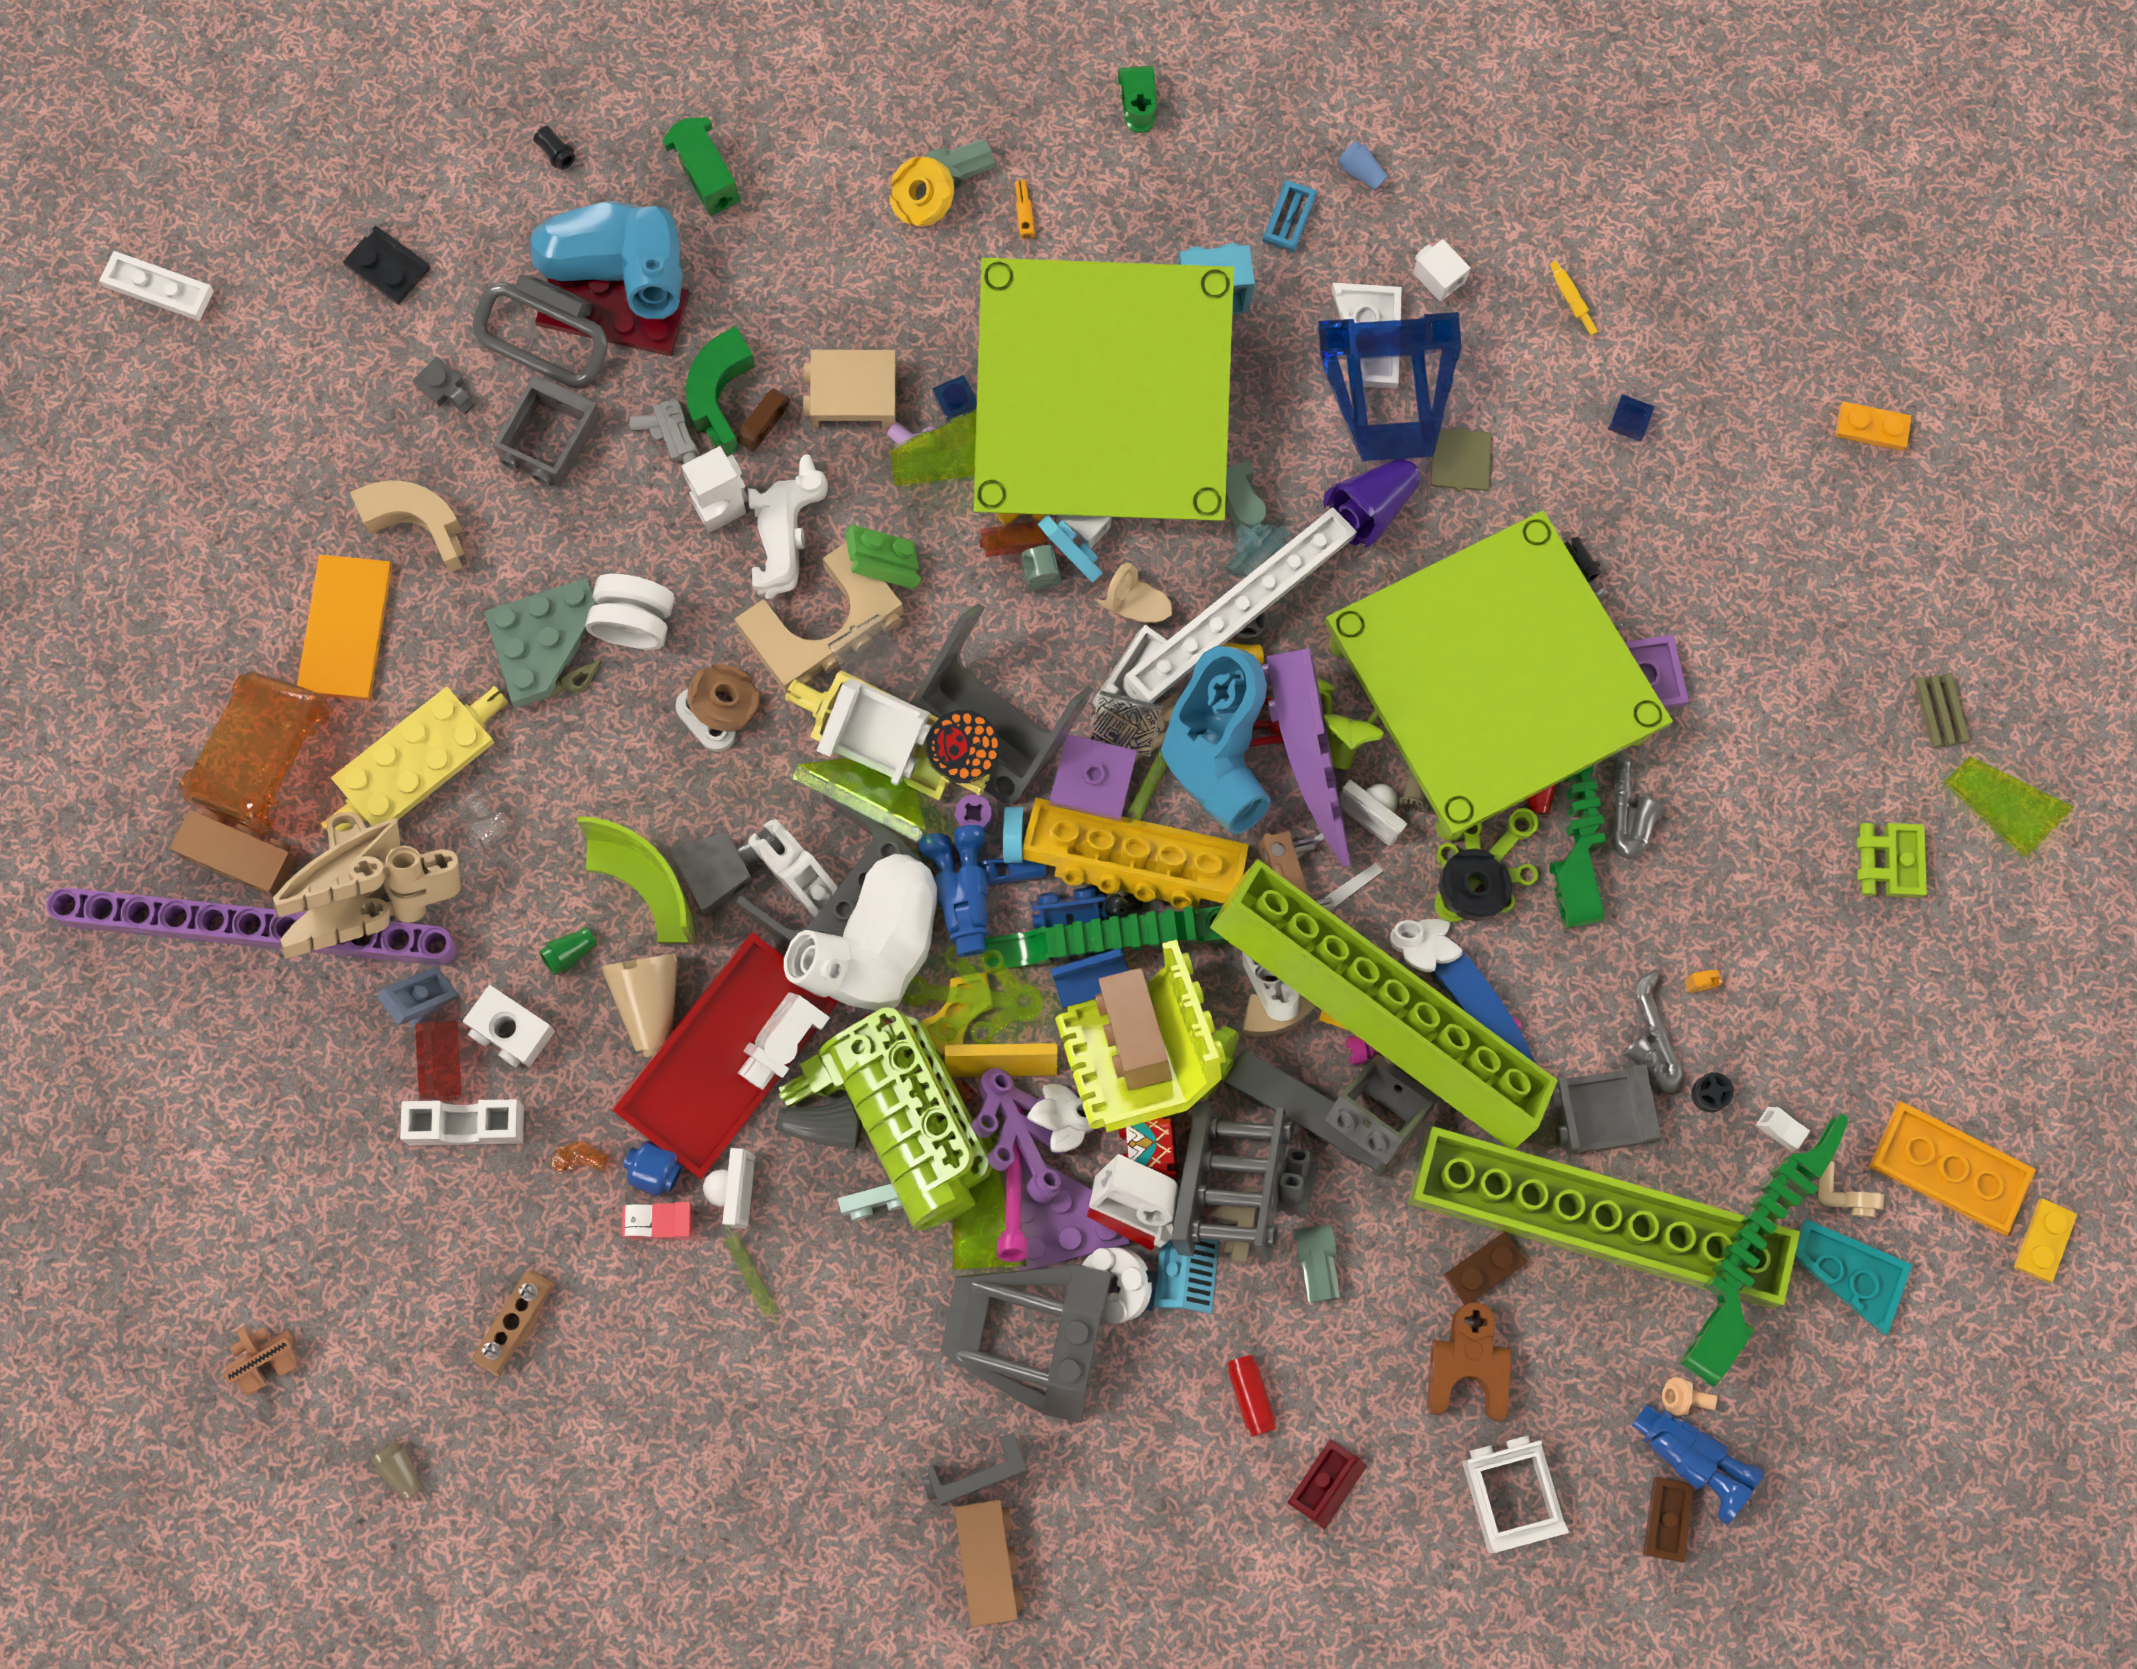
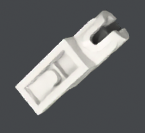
(793, 866)

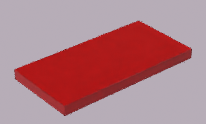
(691, 1087)

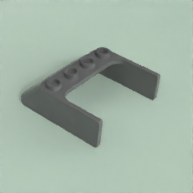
(1023, 744)
(838, 909)

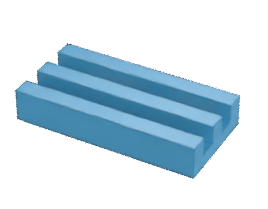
(1280, 241)

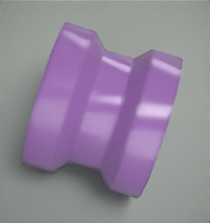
(976, 816)

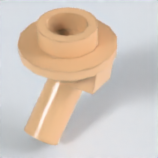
(1683, 1397)

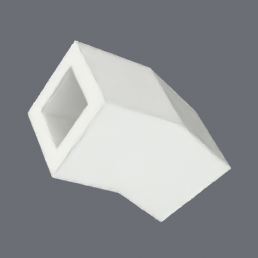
(1782, 1128)

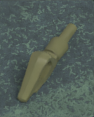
(567, 681)

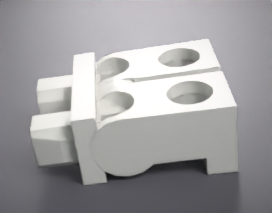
(779, 1039)

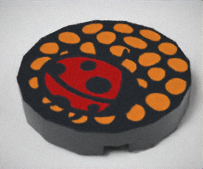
(962, 746)

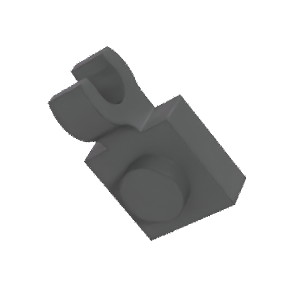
(443, 384)

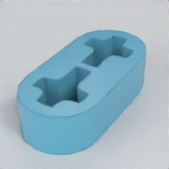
(1013, 834)

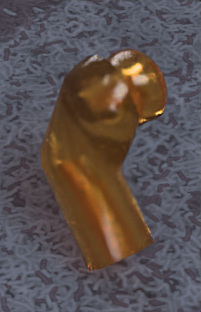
(576, 1154)

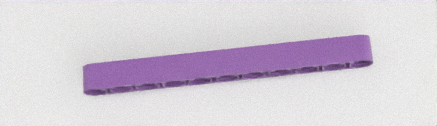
(233, 931)

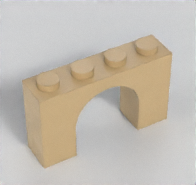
(801, 659)

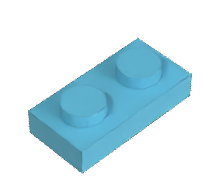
(1063, 538)

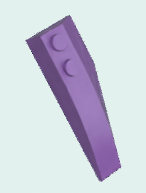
(1306, 741)

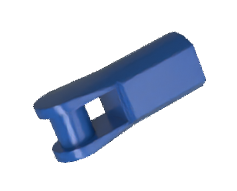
(1017, 871)

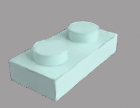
(861, 1204)

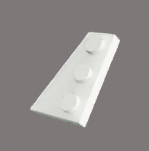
(1371, 304)

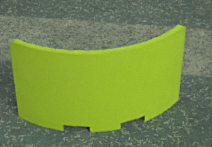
(632, 859)

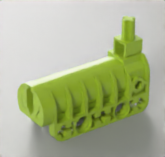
(900, 1113)

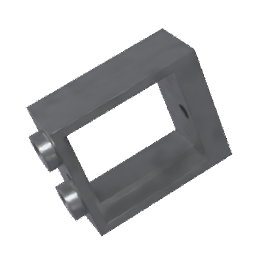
(560, 399)
(1380, 1083)

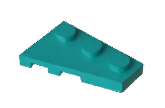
(1854, 1272)

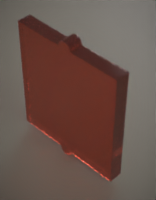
(1012, 538)

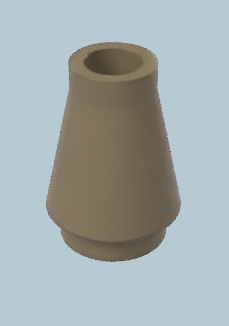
(397, 1470)

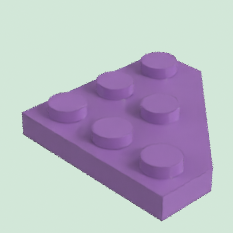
(1061, 1227)

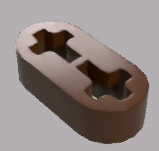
(763, 419)

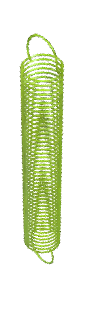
(1150, 789)
(743, 1274)

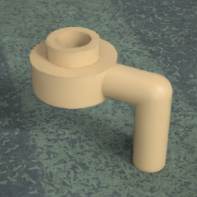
(1862, 1203)

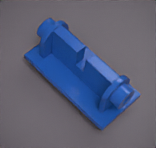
(1054, 908)

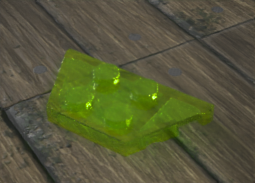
(866, 792)

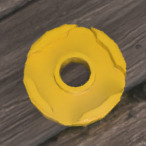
(937, 197)

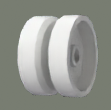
(630, 611)

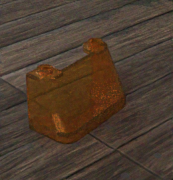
(253, 749)

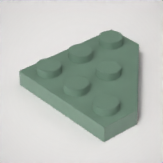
(539, 638)

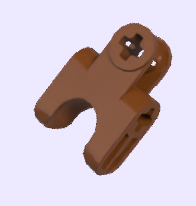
(1472, 1357)

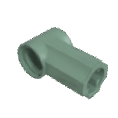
(965, 160)
(1317, 1262)

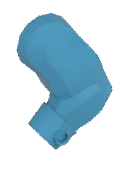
(615, 245)
(1213, 731)

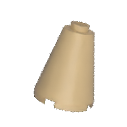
(645, 998)

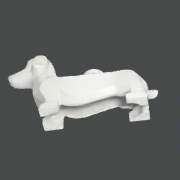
(778, 529)

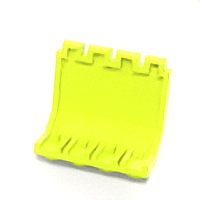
(1187, 1041)

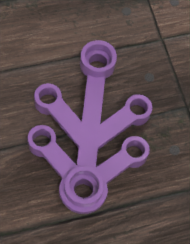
(1000, 1091)

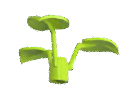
(1344, 733)

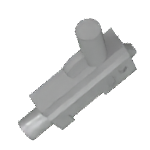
(672, 426)

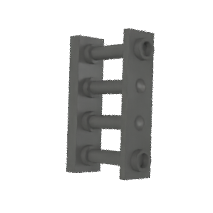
(1201, 1160)

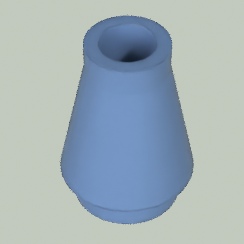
(1362, 165)

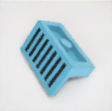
(1187, 1280)

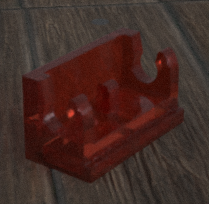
(438, 1061)

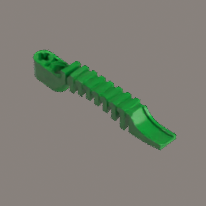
(1575, 878)
(1099, 936)
(1725, 1329)

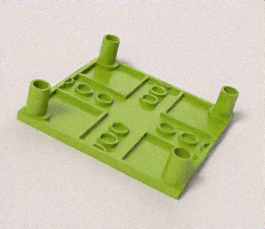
(1103, 389)
(1497, 673)

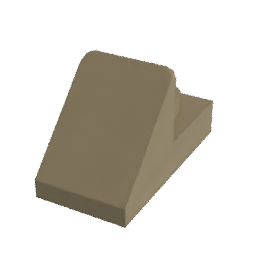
(1239, 1217)

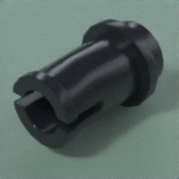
(554, 148)
(1588, 567)

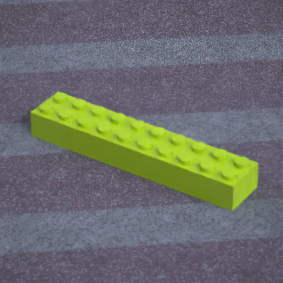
(1385, 1005)
(1591, 1214)

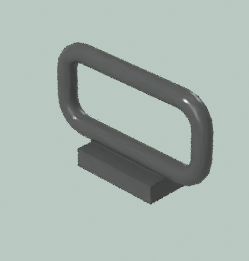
(555, 303)

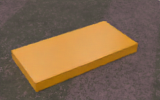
(344, 626)
(1952, 1168)

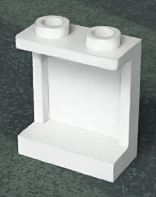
(875, 730)

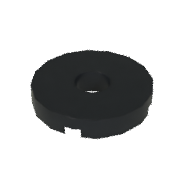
(1465, 901)

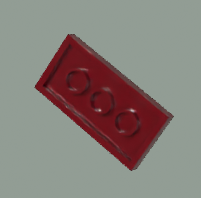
(617, 319)

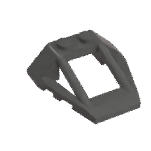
(1075, 1340)

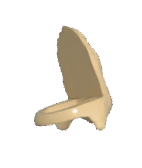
(1135, 598)

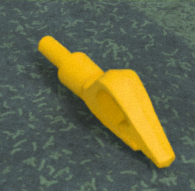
(1572, 297)

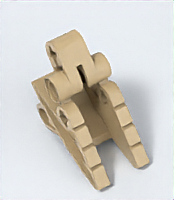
(353, 876)

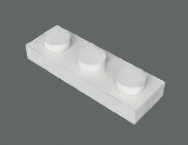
(156, 285)

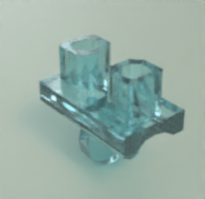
(1255, 547)

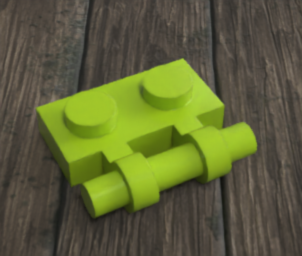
(1903, 860)

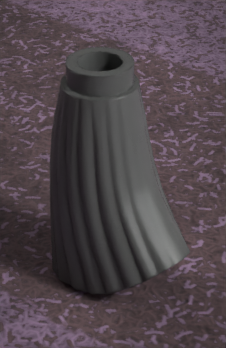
(828, 1124)

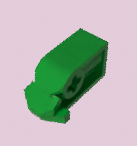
(702, 163)

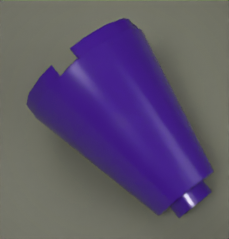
(1373, 498)

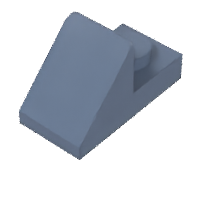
(417, 996)

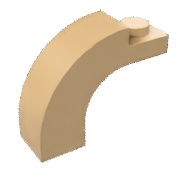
(405, 502)

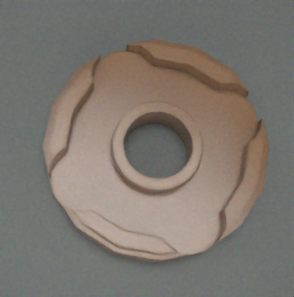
(720, 714)

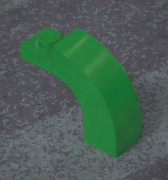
(711, 370)

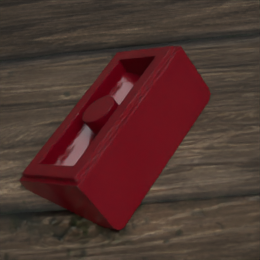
(1327, 1484)

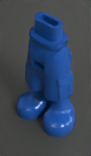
(961, 893)
(1697, 1458)

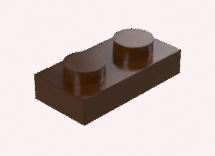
(1485, 1268)
(1668, 1519)

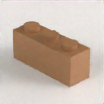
(233, 852)
(1133, 1029)
(988, 1563)

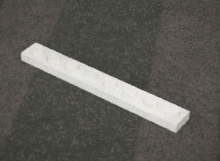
(1240, 606)

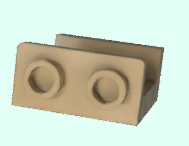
(851, 386)

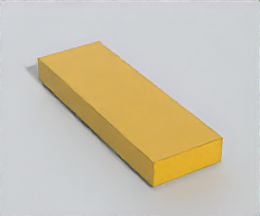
(1014, 1059)

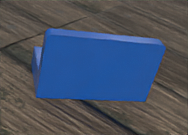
(1079, 980)

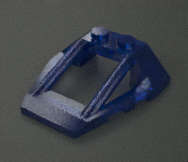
(1391, 339)

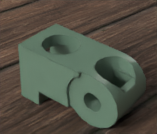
(1240, 499)
(1040, 568)

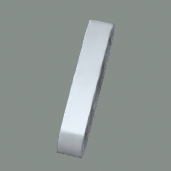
(1269, 990)

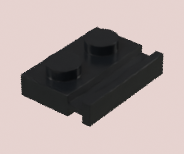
(386, 265)

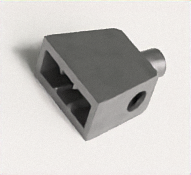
(715, 869)

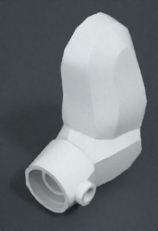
(881, 942)

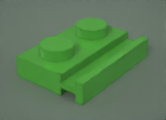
(882, 556)

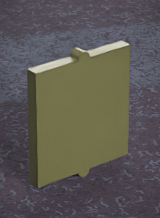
(1461, 460)

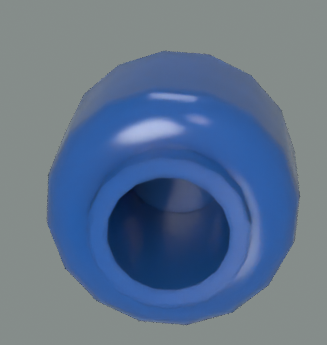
(652, 1169)

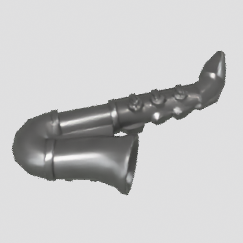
(1631, 825)
(1662, 1064)

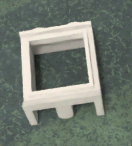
(1517, 1450)

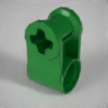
(1136, 95)

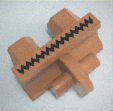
(245, 1368)

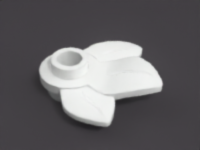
(1424, 943)
(1060, 1114)

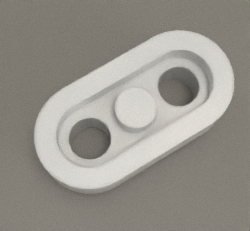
(700, 730)

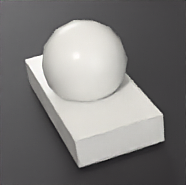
(1373, 810)
(733, 1188)

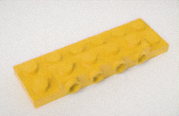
(1134, 858)

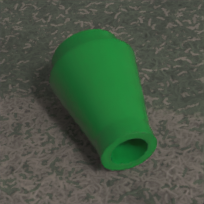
(567, 950)

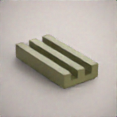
(1955, 708)

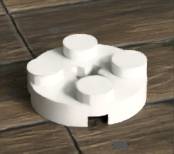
(1132, 1280)

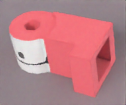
(658, 1221)

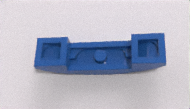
(1478, 999)

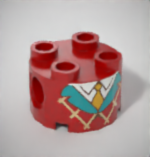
(1152, 1145)

